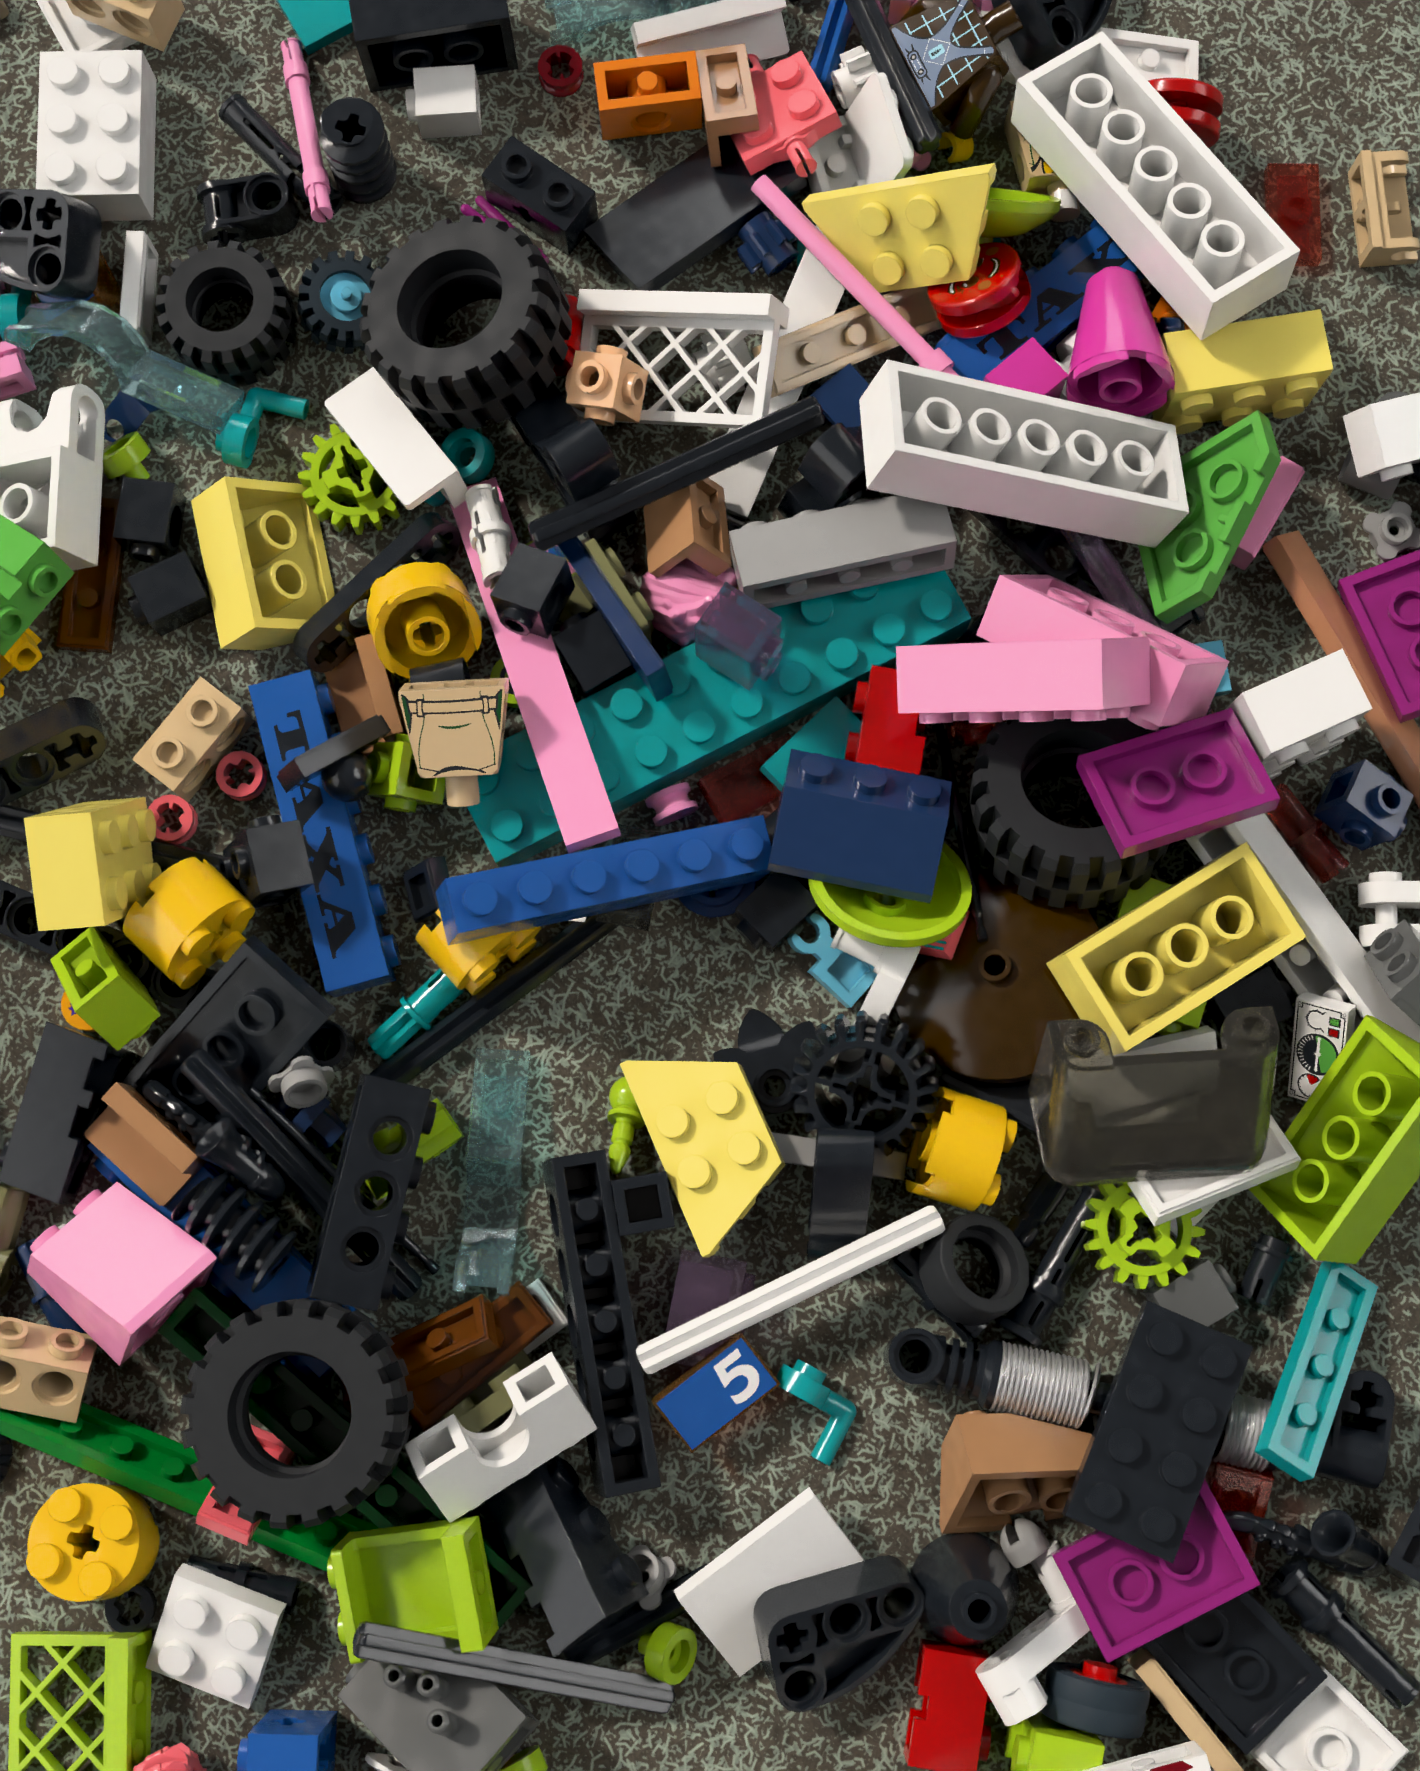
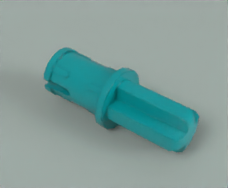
(415, 1013)

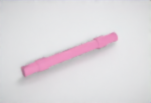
(314, 176)

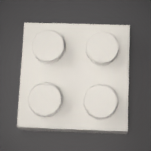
(215, 1635)

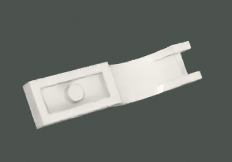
(1151, 54)

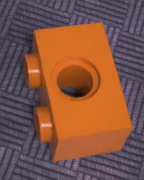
(648, 95)

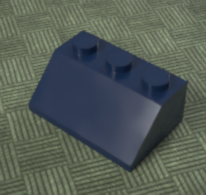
(860, 826)

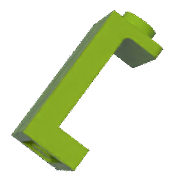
(417, 1580)

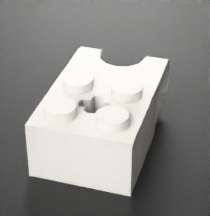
(55, 471)

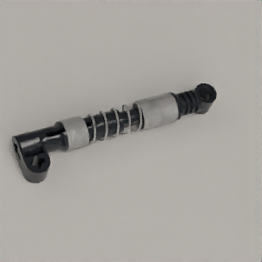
(1061, 1393)

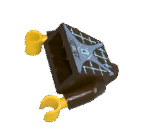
(956, 62)

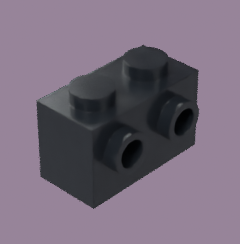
(268, 862)

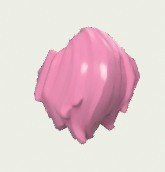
(682, 598)

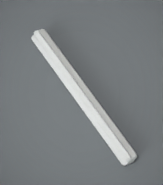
(790, 1289)

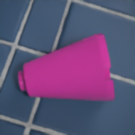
(1118, 348)

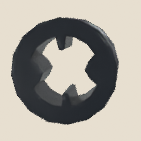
(115, 1610)

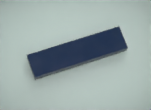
(623, 626)

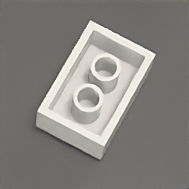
(98, 130)
(1302, 712)

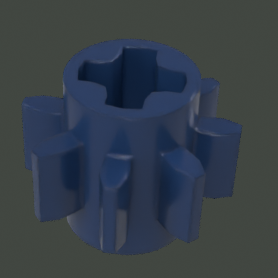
(767, 245)

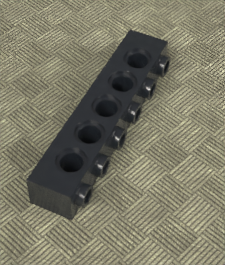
(601, 1323)

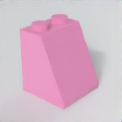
(119, 1269)

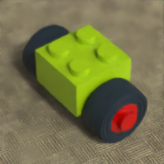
(1080, 1705)

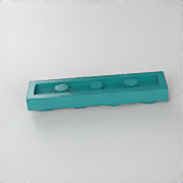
(1316, 1370)

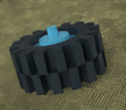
(333, 299)

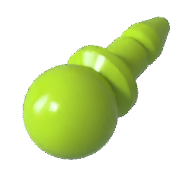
(625, 1118)

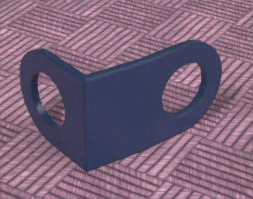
(129, 412)

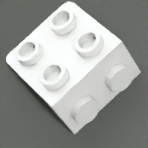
(867, 146)

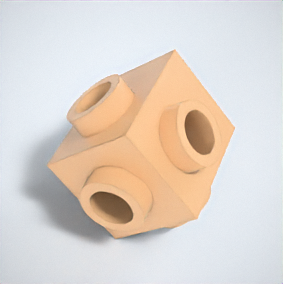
(606, 385)

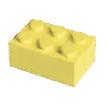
(1246, 368)
(90, 862)

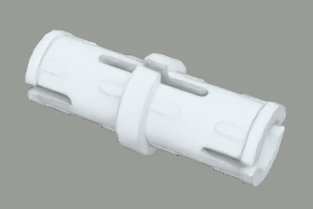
(489, 532)

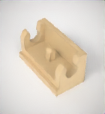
(1382, 209)

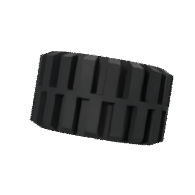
(217, 275)

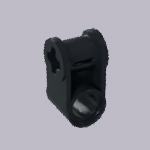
(242, 205)

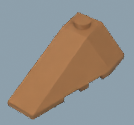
(1004, 1468)

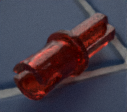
(1307, 836)

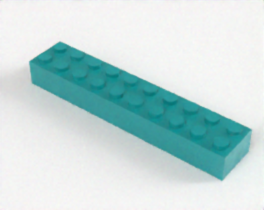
(710, 716)

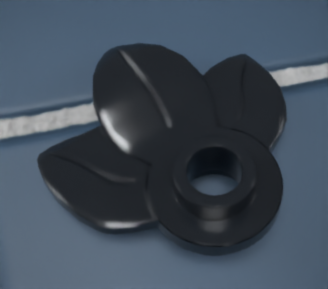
(767, 1053)

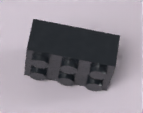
(430, 33)

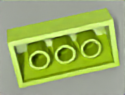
(1354, 1147)

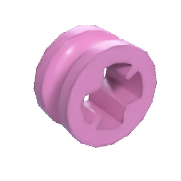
(671, 804)

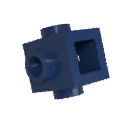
(1364, 805)

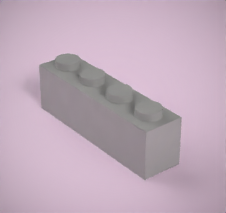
(841, 549)

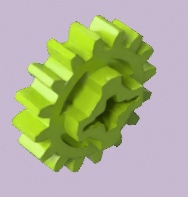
(337, 486)
(1159, 1247)

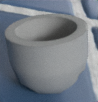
(1023, 1542)

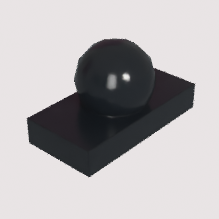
(343, 768)

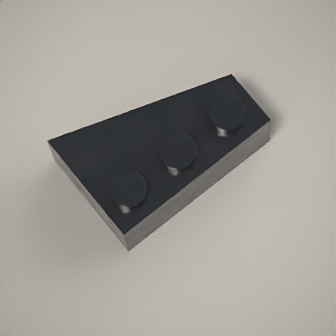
(59, 1104)
(566, 1552)

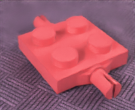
(790, 116)

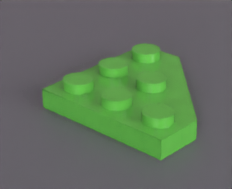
(1223, 490)

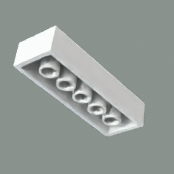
(1153, 185)
(1021, 455)

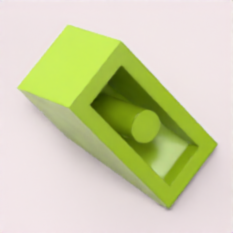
(104, 989)

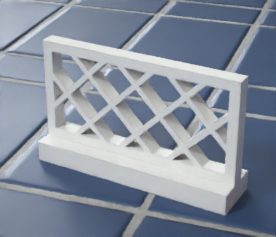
(691, 314)

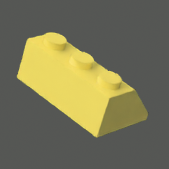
(261, 560)

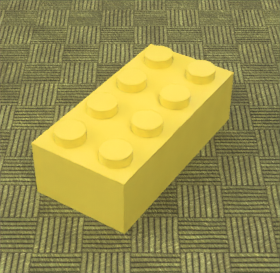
(1177, 949)

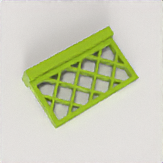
(123, 1704)

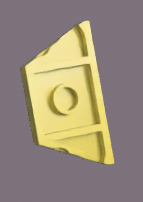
(910, 227)
(707, 1140)

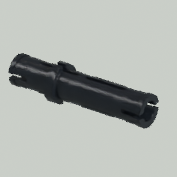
(243, 120)

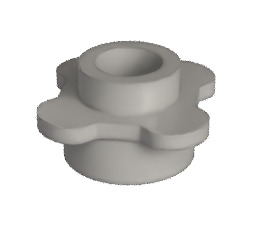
(1386, 544)
(302, 1082)
(659, 1571)

